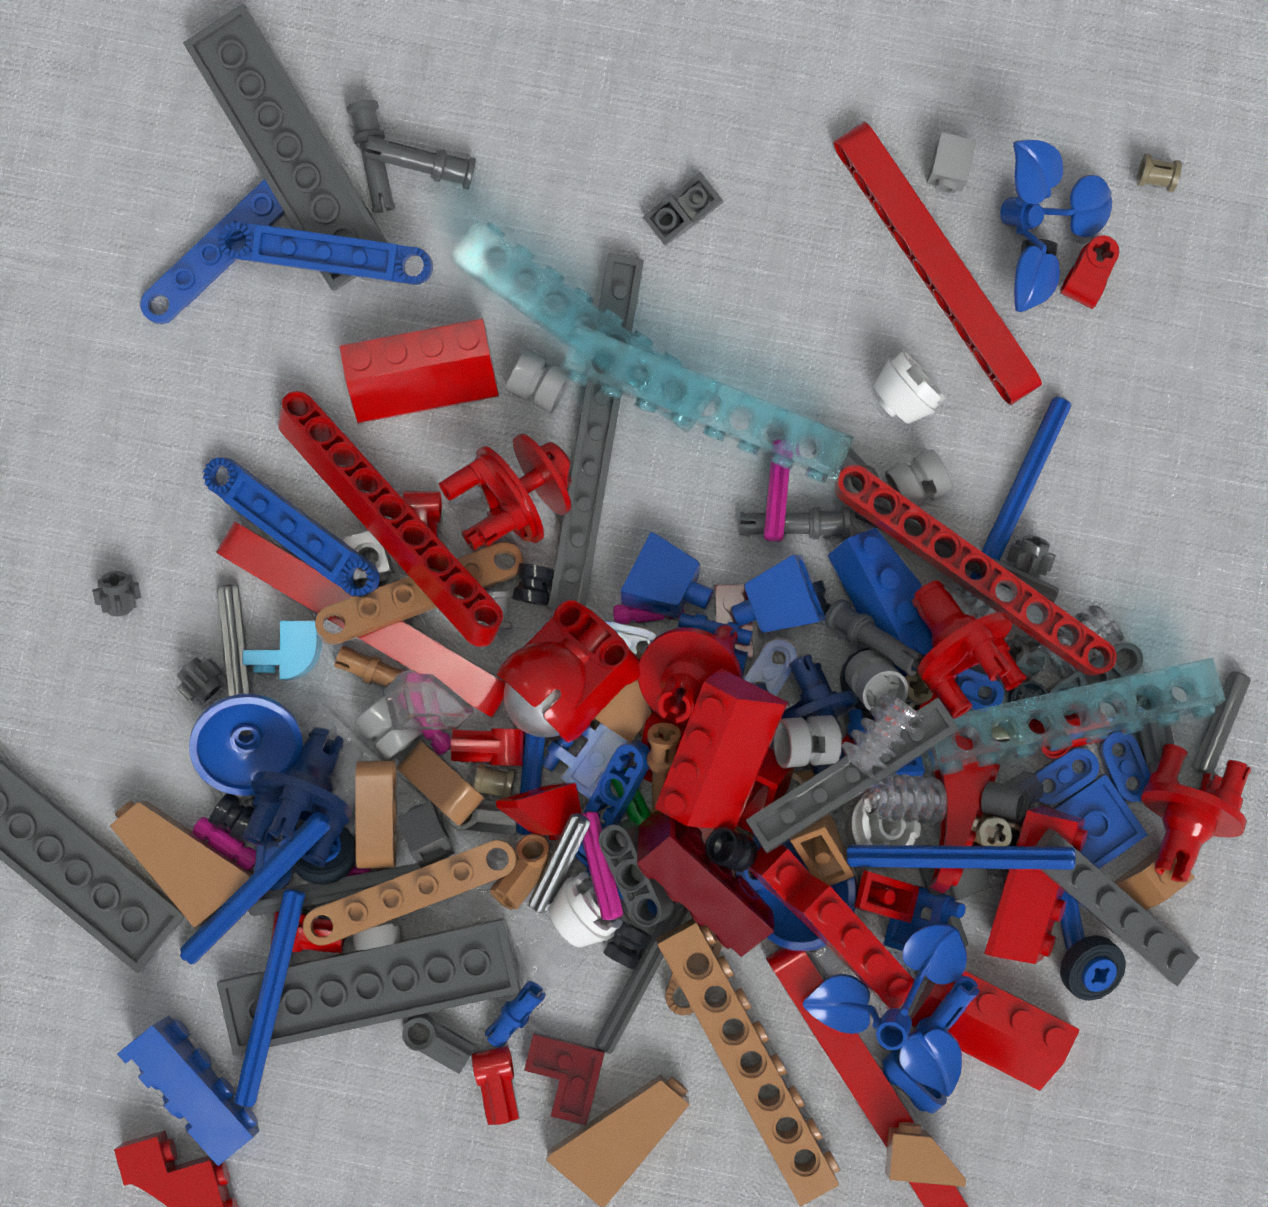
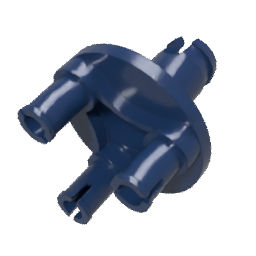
(816, 697)
(299, 794)

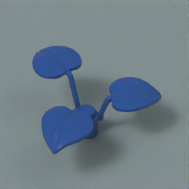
(1036, 172)
(927, 1058)

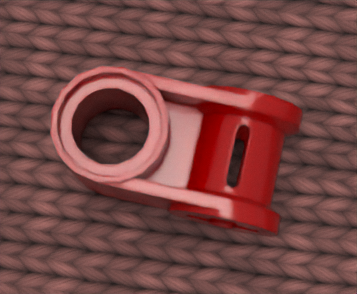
(1089, 276)

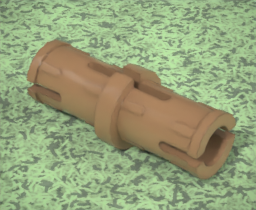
(366, 667)

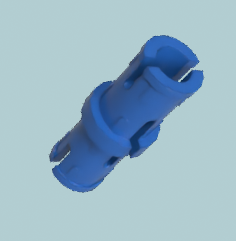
(515, 1014)

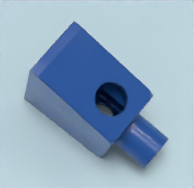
(664, 580)
(780, 598)

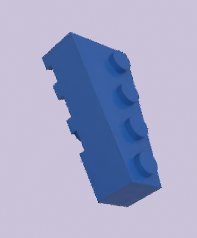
(882, 588)
(191, 1088)

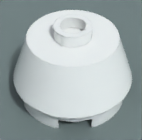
(907, 389)
(870, 830)
(578, 914)

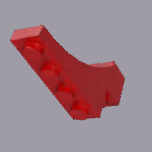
(964, 798)
(833, 923)
(151, 1167)

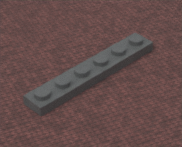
(845, 781)
(1121, 914)

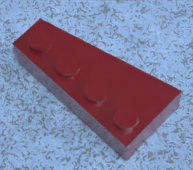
(679, 863)

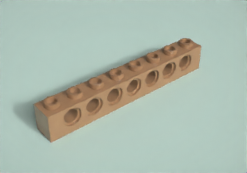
(806, 1179)

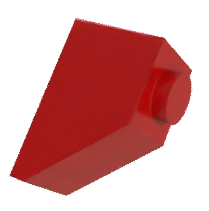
(543, 809)
(886, 897)

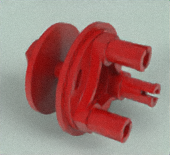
(508, 495)

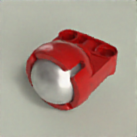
(566, 674)

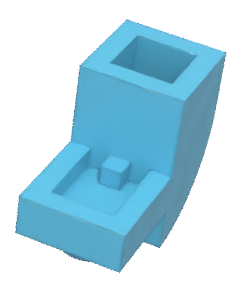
(297, 654)

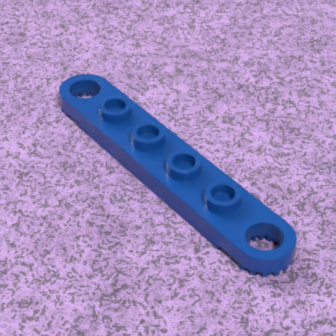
(325, 253)
(206, 260)
(291, 527)

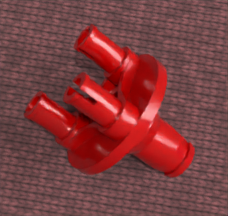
(961, 643)
(678, 666)
(1193, 814)

